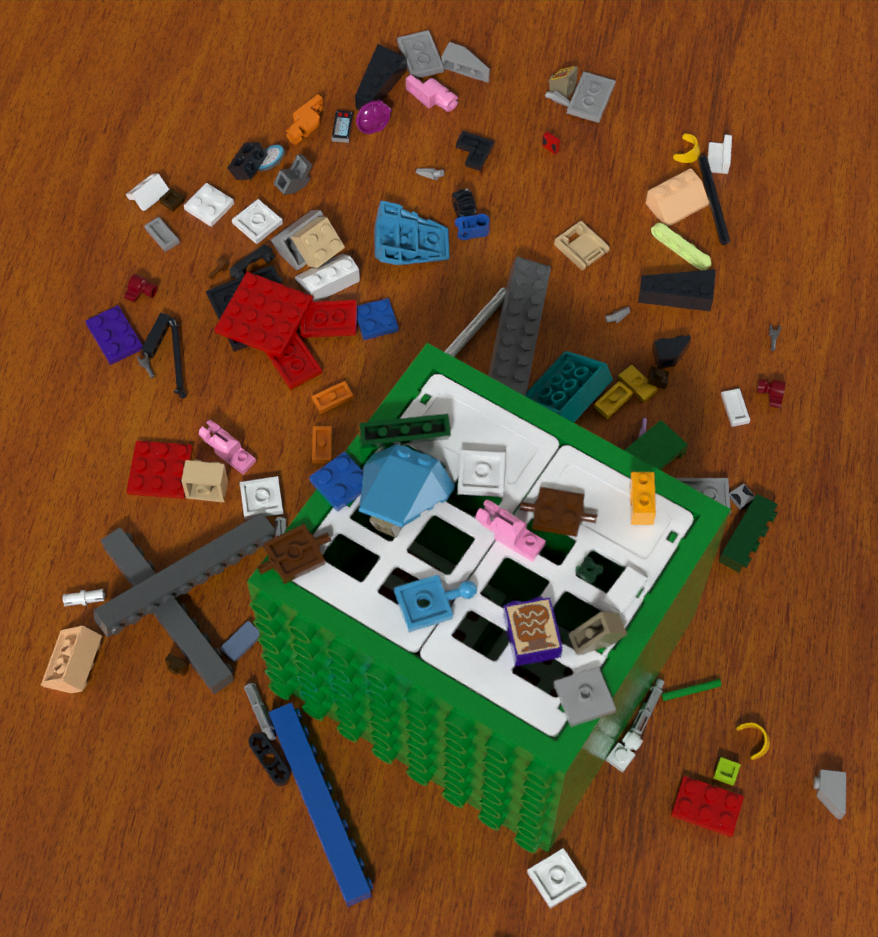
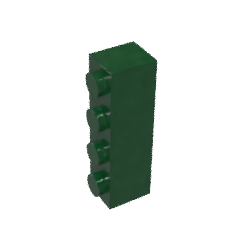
(404, 431)
(748, 533)

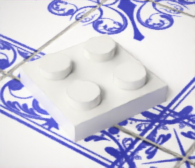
(209, 204)
(257, 221)
(481, 473)
(261, 497)
(556, 878)

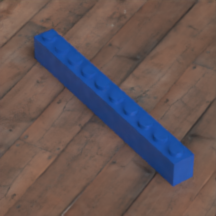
(320, 805)

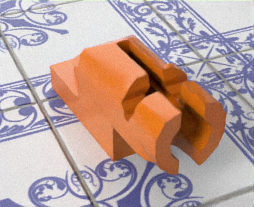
(305, 120)

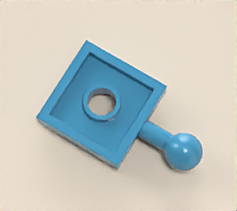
(433, 591)

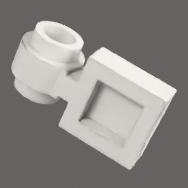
(621, 755)

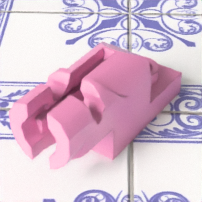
(431, 93)
(227, 447)
(510, 530)

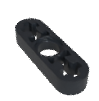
(267, 767)

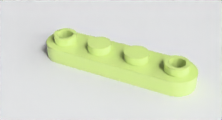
(681, 246)

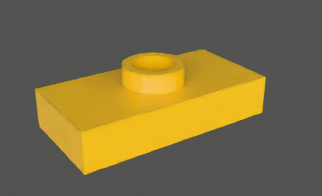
(637, 383)
(613, 399)

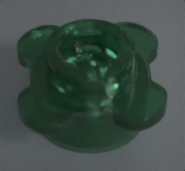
(587, 576)

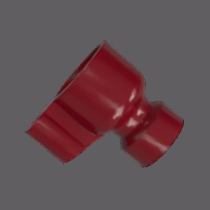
(139, 285)
(774, 389)

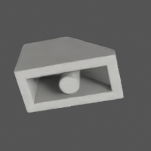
(831, 791)

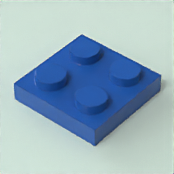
(376, 319)
(339, 481)

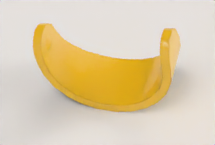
(692, 155)
(767, 741)

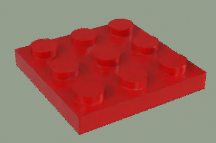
(158, 469)

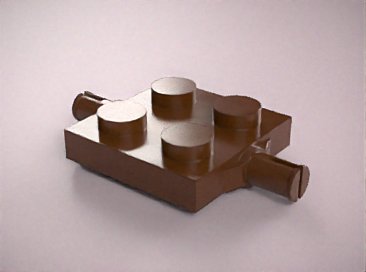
(558, 511)
(294, 553)

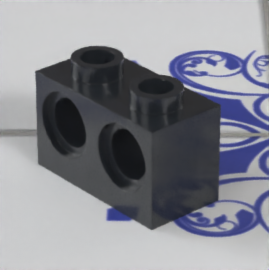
(247, 161)

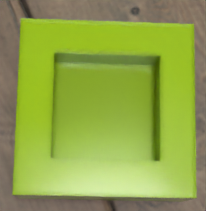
(727, 771)

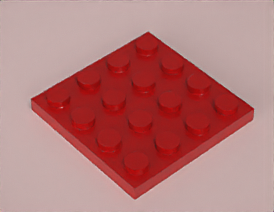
(263, 314)

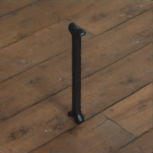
(177, 358)

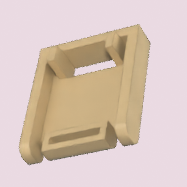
(585, 248)

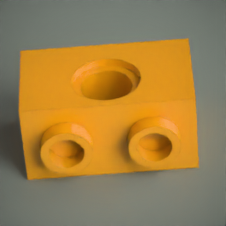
(642, 498)

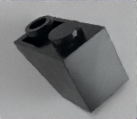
(670, 351)

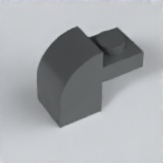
(295, 178)

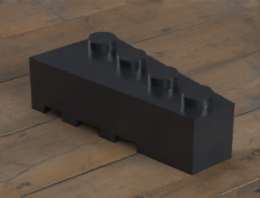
(380, 76)
(679, 289)

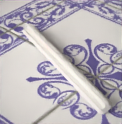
(476, 323)

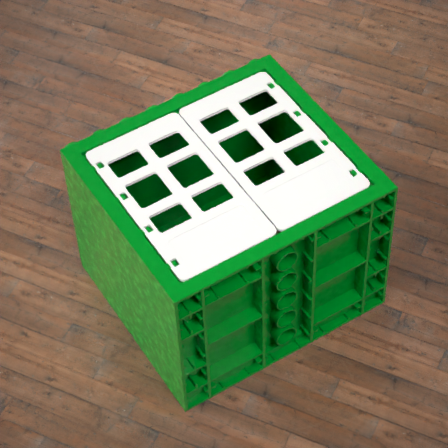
(459, 706)

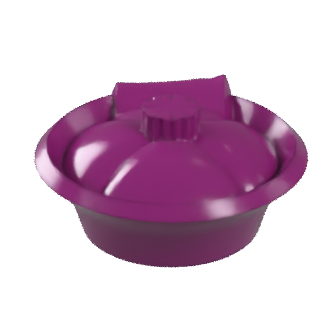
(373, 117)

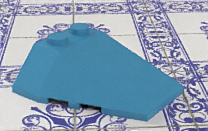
(406, 238)
(402, 485)

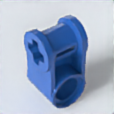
(472, 226)

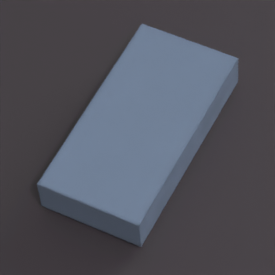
(240, 642)

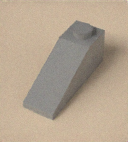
(462, 61)

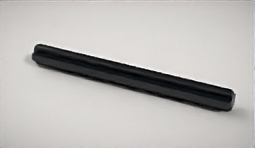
(713, 200)

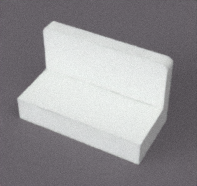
(720, 155)
(148, 191)

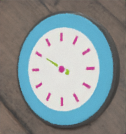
(274, 156)

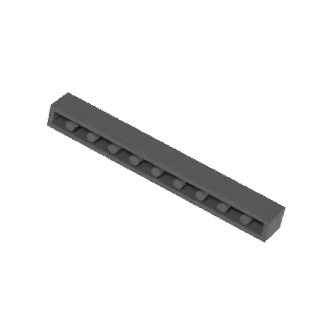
(183, 575)
(171, 616)

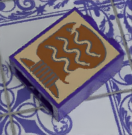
(532, 631)

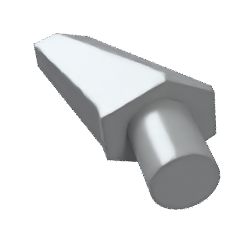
(557, 98)
(430, 173)
(618, 315)

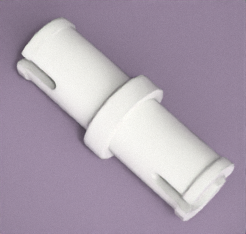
(83, 597)

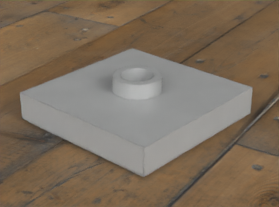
(584, 696)

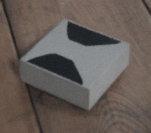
(741, 496)

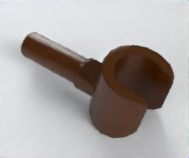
(222, 265)

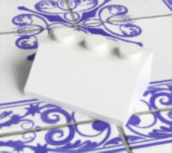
(329, 277)

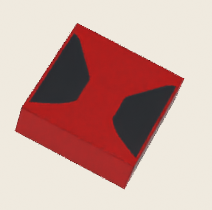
(551, 143)

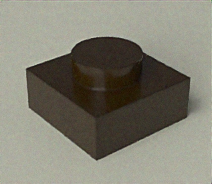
(172, 199)
(658, 377)
(176, 665)

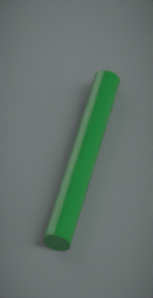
(691, 690)

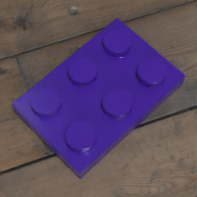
(114, 335)

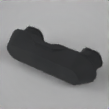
(263, 252)

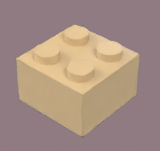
(317, 242)
(205, 480)

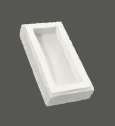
(735, 407)
(624, 590)

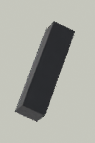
(156, 335)

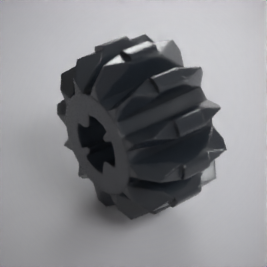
(463, 203)

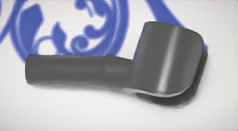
(774, 334)
(145, 363)

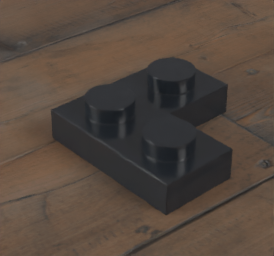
(477, 146)

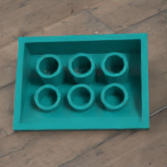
(570, 385)

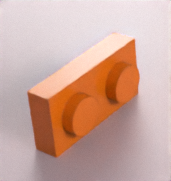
(332, 397)
(322, 444)

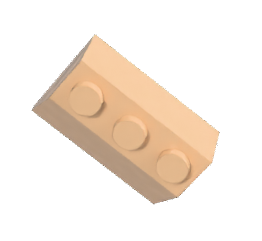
(677, 198)
(72, 659)

